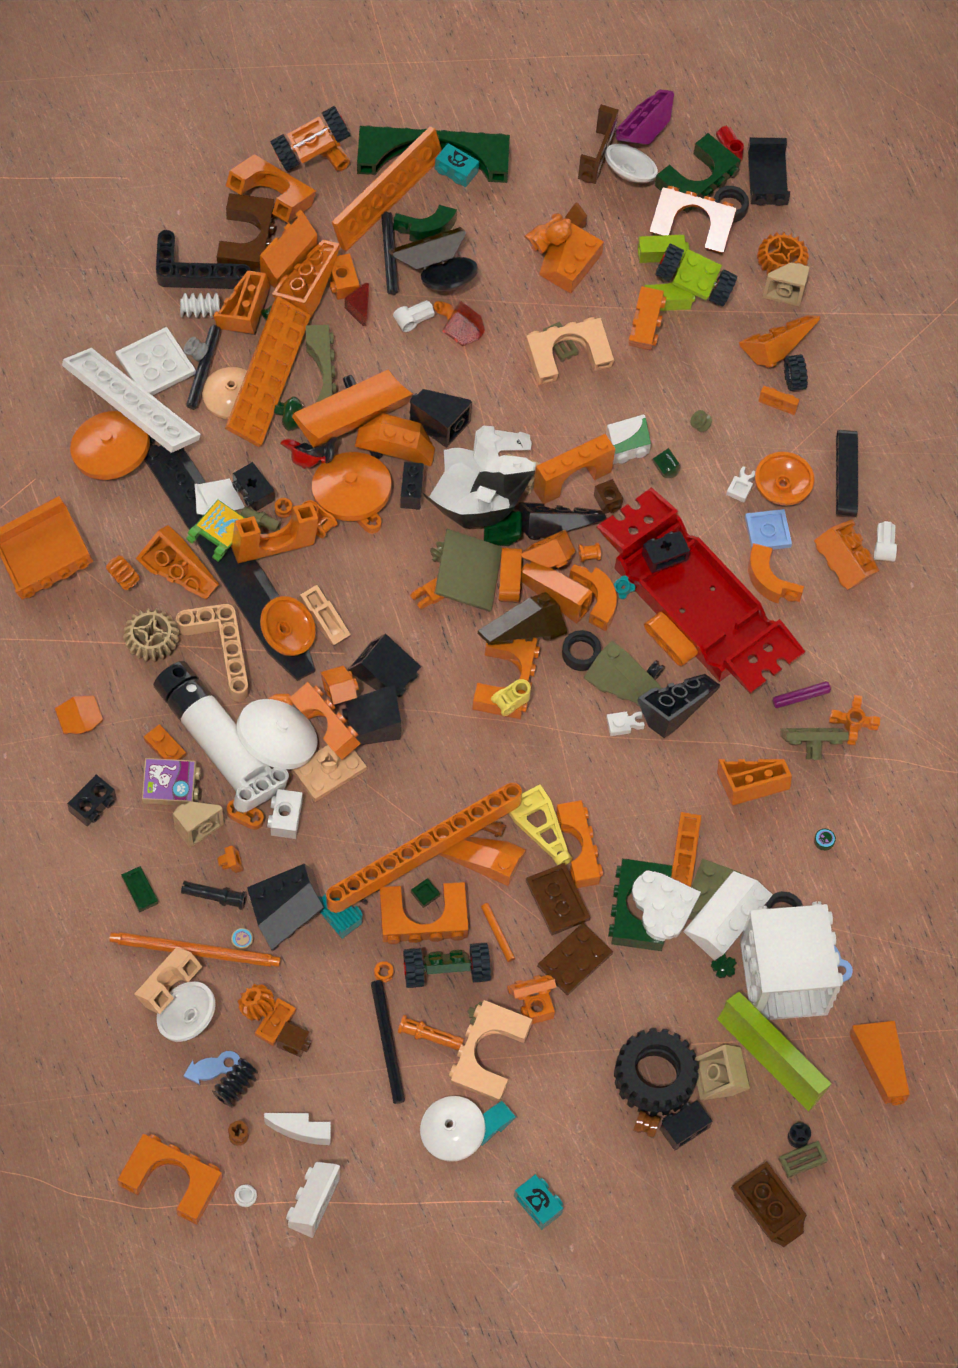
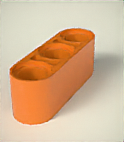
(510, 575)
(670, 639)

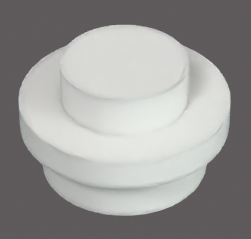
(245, 1195)

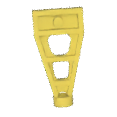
(531, 802)

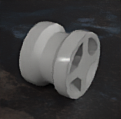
(195, 348)

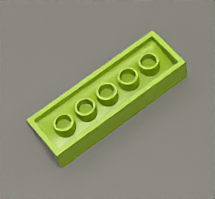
(773, 1051)

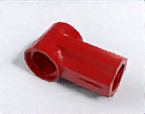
(729, 140)

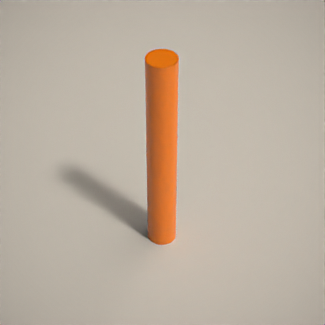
(497, 932)

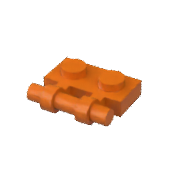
(538, 984)

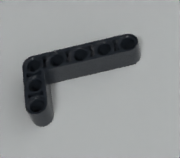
(192, 270)

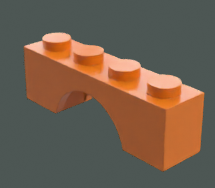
(338, 736)
(573, 821)

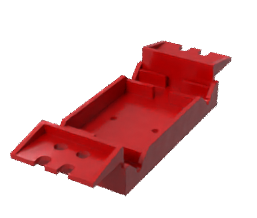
(723, 623)

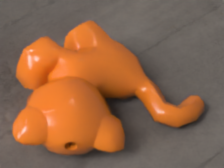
(553, 232)

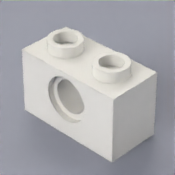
(285, 825)

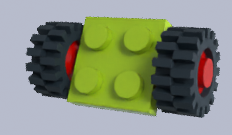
(696, 274)

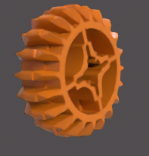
(786, 251)

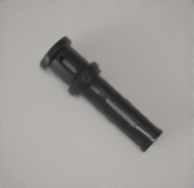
(224, 896)

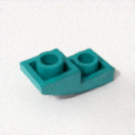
(497, 1120)

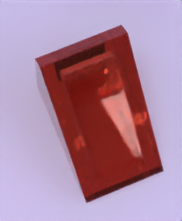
(357, 303)

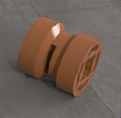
(646, 1124)

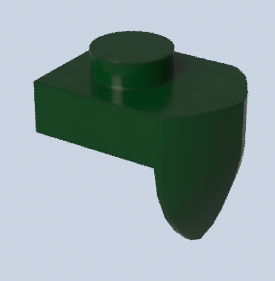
(667, 464)

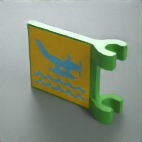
(217, 527)

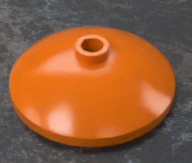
(788, 470)
(293, 620)

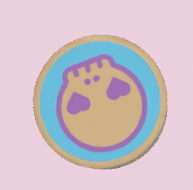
(242, 939)

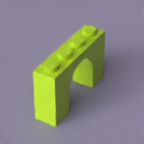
(651, 251)

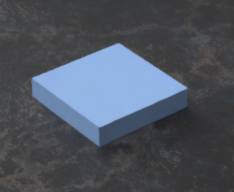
(768, 529)

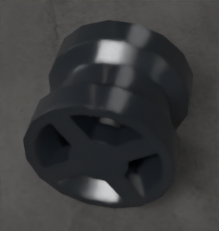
(802, 1131)

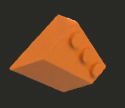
(288, 250)
(571, 260)
(846, 554)

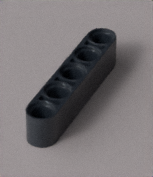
(847, 473)

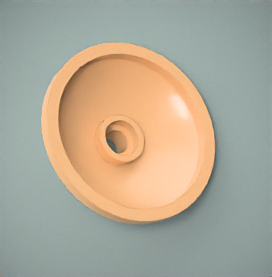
(216, 393)

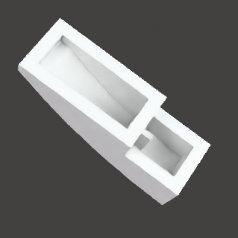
(299, 1128)

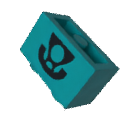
(456, 165)
(539, 1201)

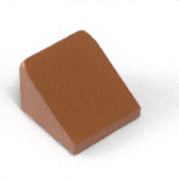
(577, 216)

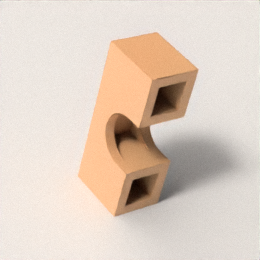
(176, 967)

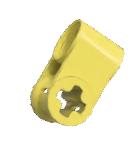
(509, 699)

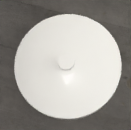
(276, 734)

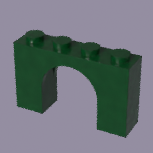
(714, 155)
(626, 928)

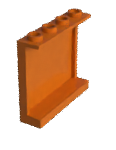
(42, 548)

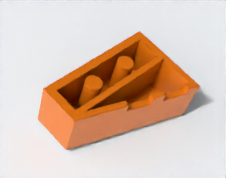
(245, 304)
(753, 779)

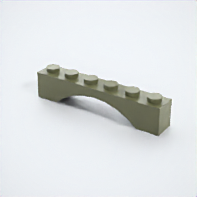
(318, 347)

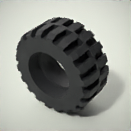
(664, 1046)

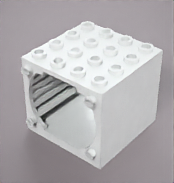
(791, 961)

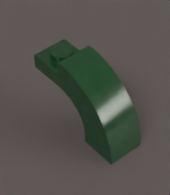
(439, 222)

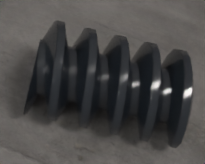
(234, 1082)

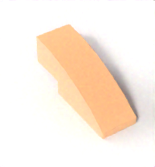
(324, 615)

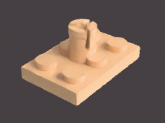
(328, 772)

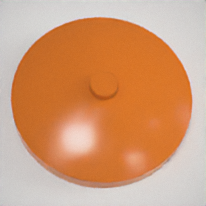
(108, 446)
(352, 486)

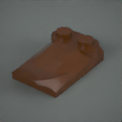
(771, 1205)

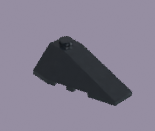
(545, 521)
(671, 706)

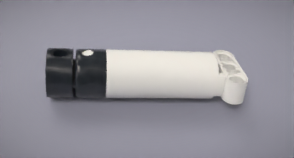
(218, 736)

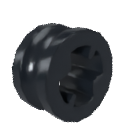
(655, 669)

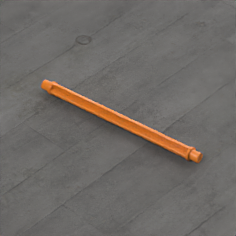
(196, 949)

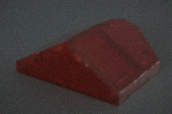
(464, 325)

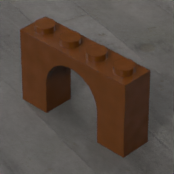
(254, 211)

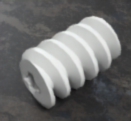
(199, 305)

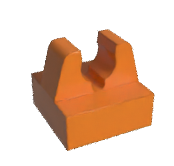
(231, 859)

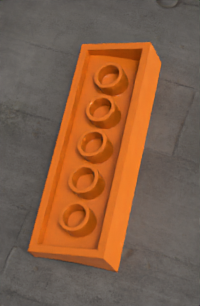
(351, 408)

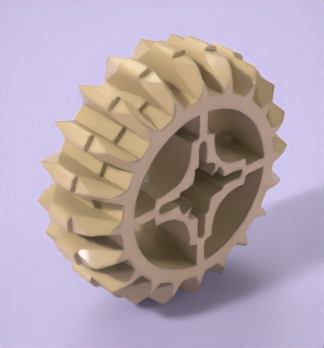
(137, 629)

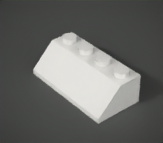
(726, 914)

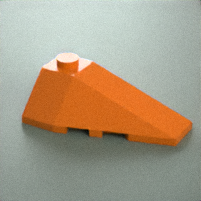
(308, 280)
(777, 344)
(487, 856)

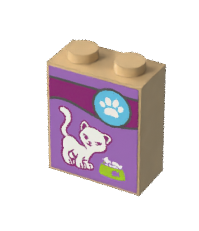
(170, 781)

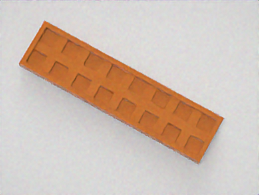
(268, 372)

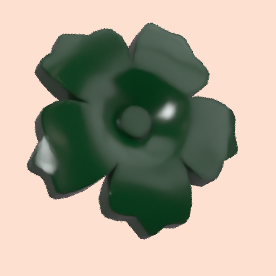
(723, 966)

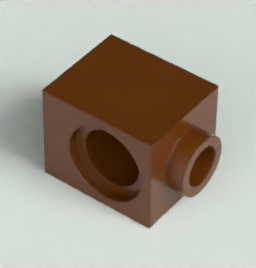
(608, 489)
(294, 1039)

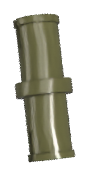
(262, 519)

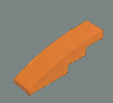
(686, 848)

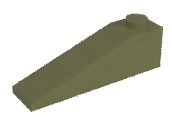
(619, 674)

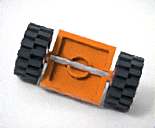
(310, 139)

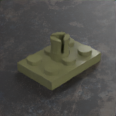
(814, 738)

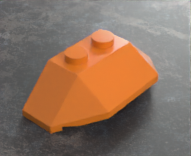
(396, 438)

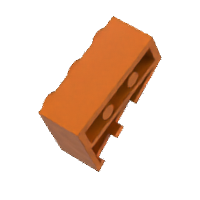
(647, 318)

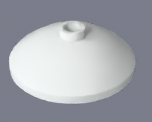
(630, 163)
(187, 1012)
(460, 1139)

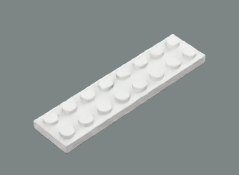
(131, 400)

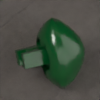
(287, 410)

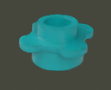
(629, 587)

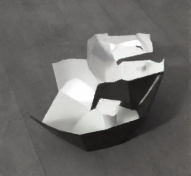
(479, 484)

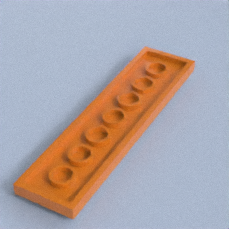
(387, 189)

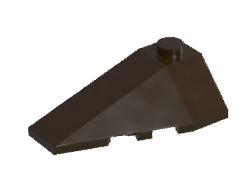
(530, 619)

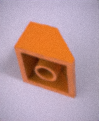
(550, 551)

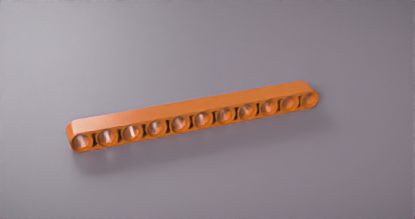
(421, 855)

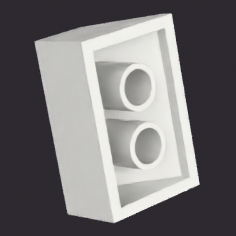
(313, 1198)

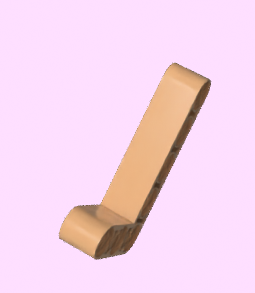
(228, 643)

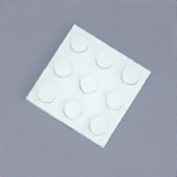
(156, 362)

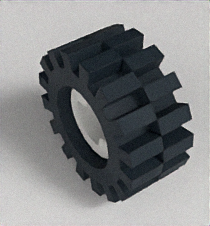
(795, 372)

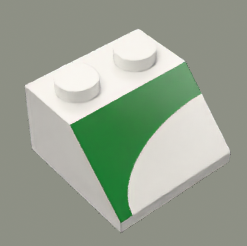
(629, 438)

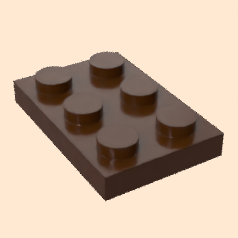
(558, 899)
(575, 958)

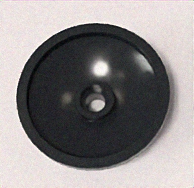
(450, 275)

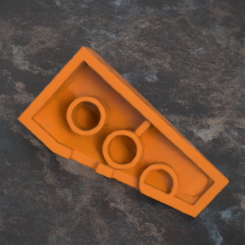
(174, 559)

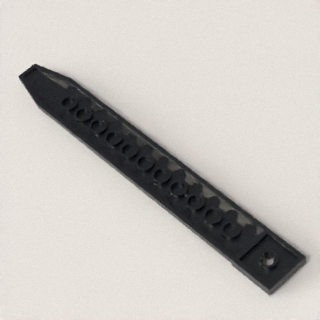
(243, 580)

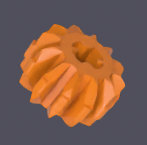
(122, 572)
(256, 1002)

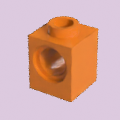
(544, 1002)

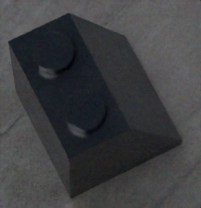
(440, 414)
(384, 665)
(374, 716)

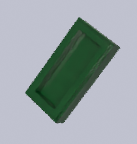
(139, 889)

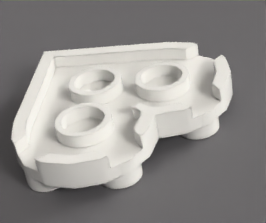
(664, 904)

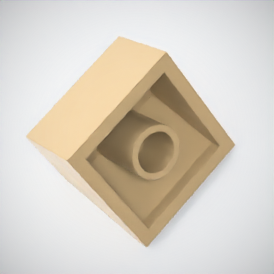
(786, 284)
(197, 821)
(721, 1073)

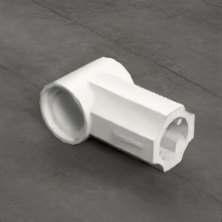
(409, 317)
(885, 546)

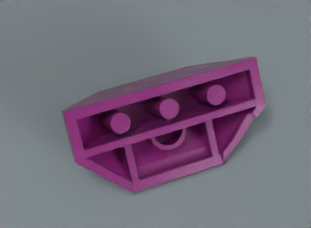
(647, 118)

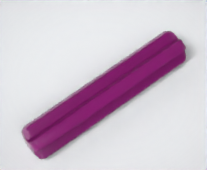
(801, 694)

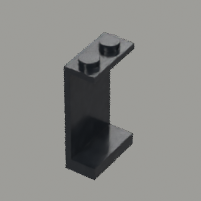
(768, 171)

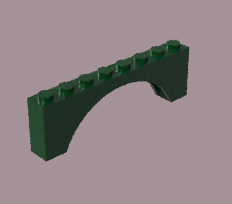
(382, 144)

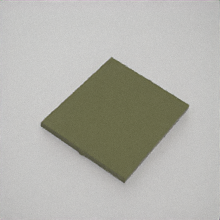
(468, 570)

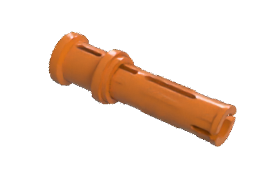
(420, 1030)

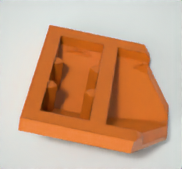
(79, 714)

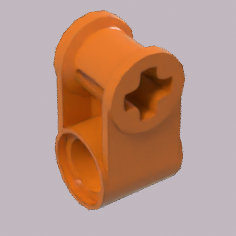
(325, 521)

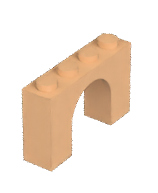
(587, 333)
(489, 1020)

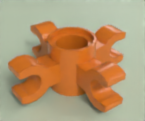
(855, 712)

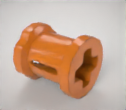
(589, 552)

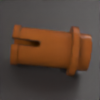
(495, 828)

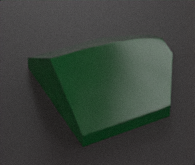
(506, 531)

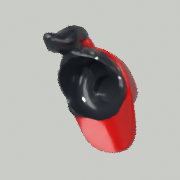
(307, 456)

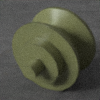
(701, 421)
(436, 552)

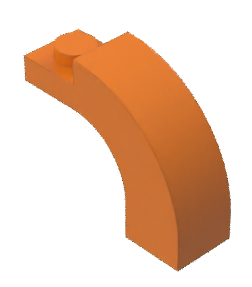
(765, 581)
(603, 590)

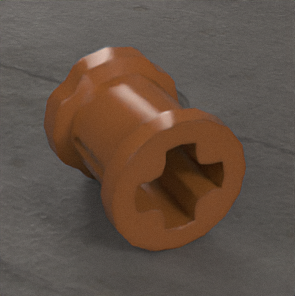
(242, 1138)

